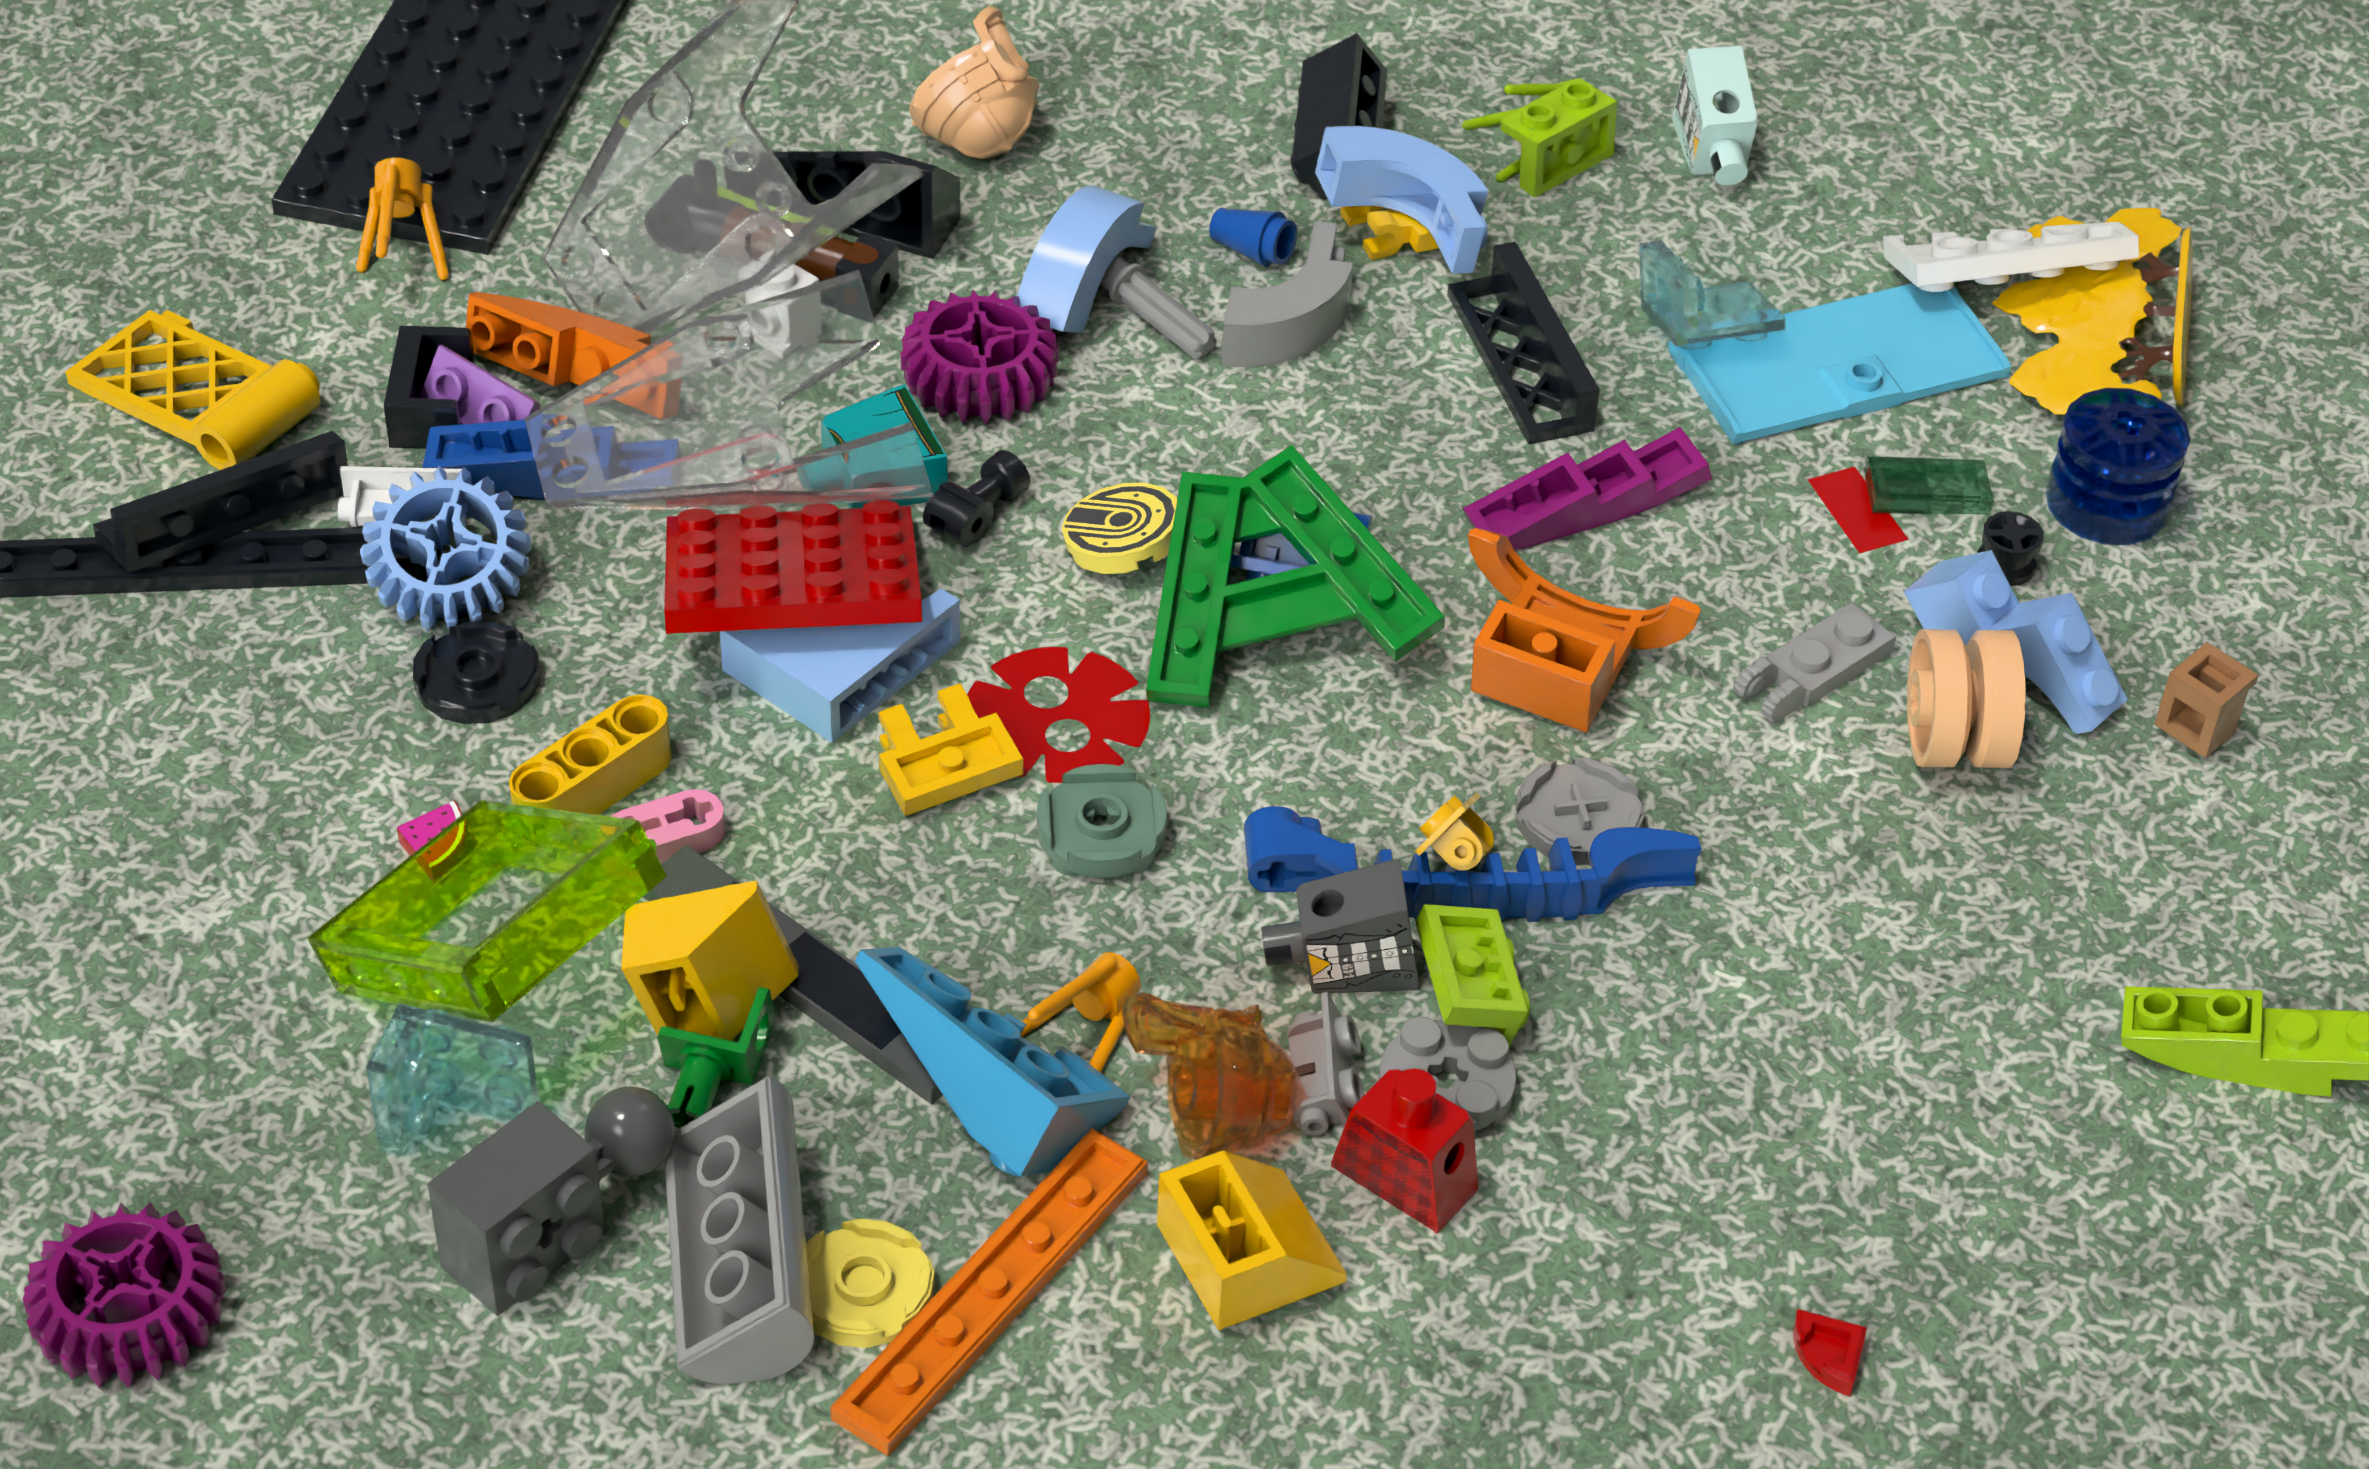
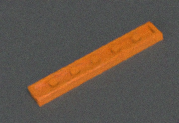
(988, 1292)

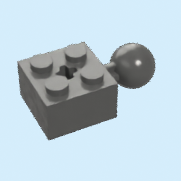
(534, 1192)

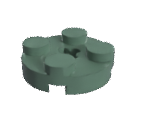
(1094, 851)

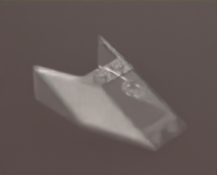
(690, 194)
(702, 421)

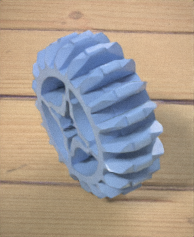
(401, 532)

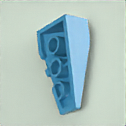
(1000, 1085)

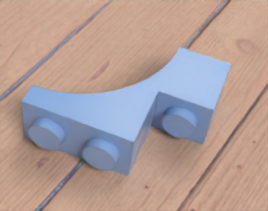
(2052, 632)

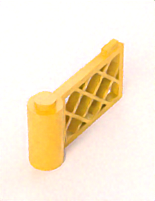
(239, 416)

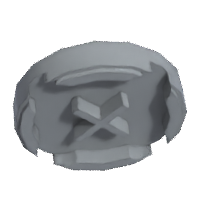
(1575, 804)

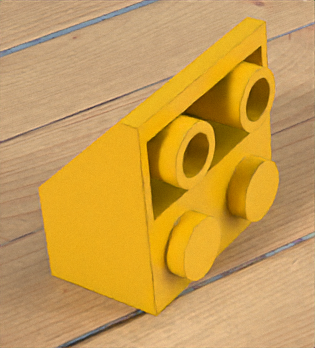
(704, 958)
(1243, 1237)

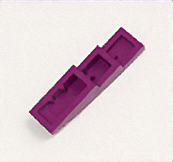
(1601, 490)

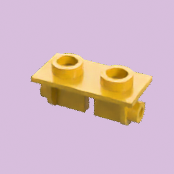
(1458, 834)

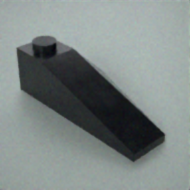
(914, 218)

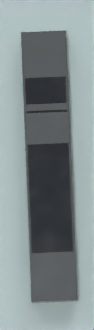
(827, 984)

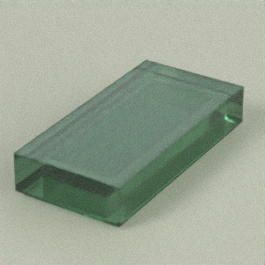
(1928, 485)

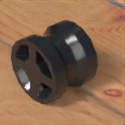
(2015, 544)

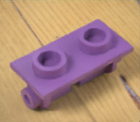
(478, 392)

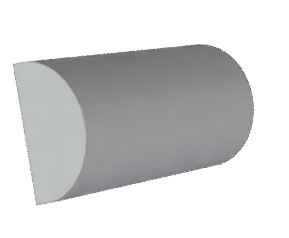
(739, 1240)

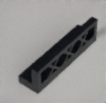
(1540, 335)
(224, 502)

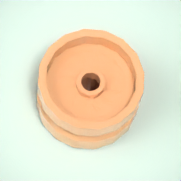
(1966, 698)

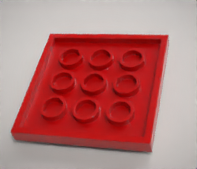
(791, 568)

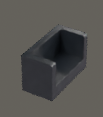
(406, 414)

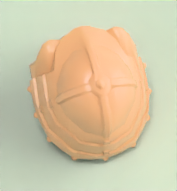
(980, 96)

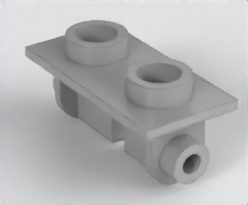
(1325, 1046)

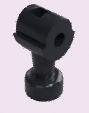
(968, 512)

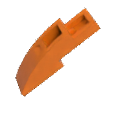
(548, 339)

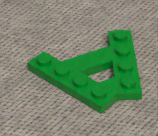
(1344, 581)

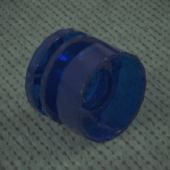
(2117, 466)

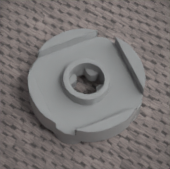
(1467, 1051)

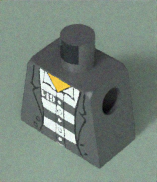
(1350, 932)

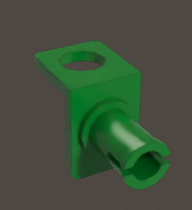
(710, 1060)

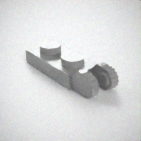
(1816, 662)

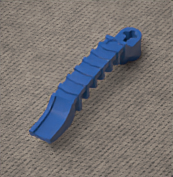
(1293, 851)

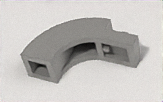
(1294, 316)

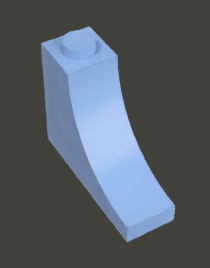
(840, 673)

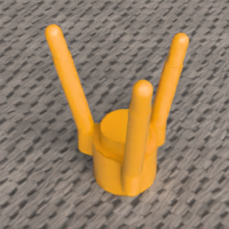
(395, 195)
(1096, 995)

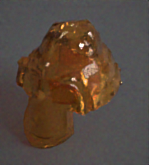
(1222, 1072)

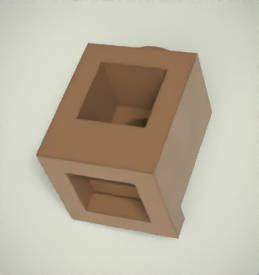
(2205, 699)

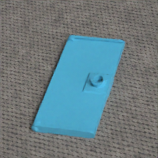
(1843, 361)

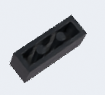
(1336, 89)

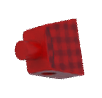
(1411, 1148)

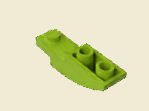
(2239, 1041)

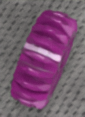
(979, 356)
(128, 1313)

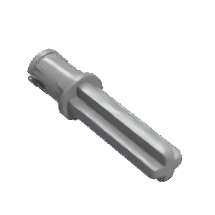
(1130, 285)

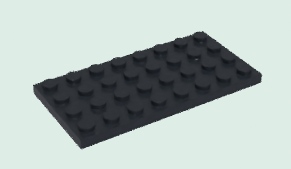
(461, 94)

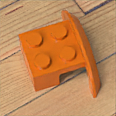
(1556, 648)

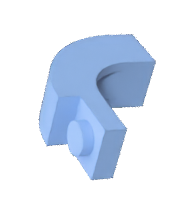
(1411, 177)
(1077, 252)

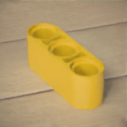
(598, 759)

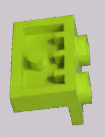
(1562, 134)
(1473, 968)

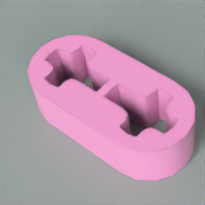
(668, 824)

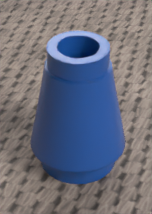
(1259, 235)

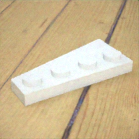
(2010, 252)

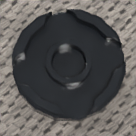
(479, 688)

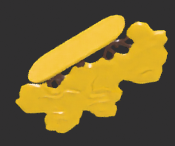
(2097, 315)

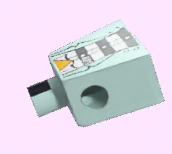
(1718, 137)

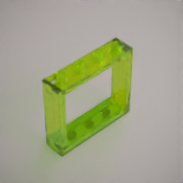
(375, 940)

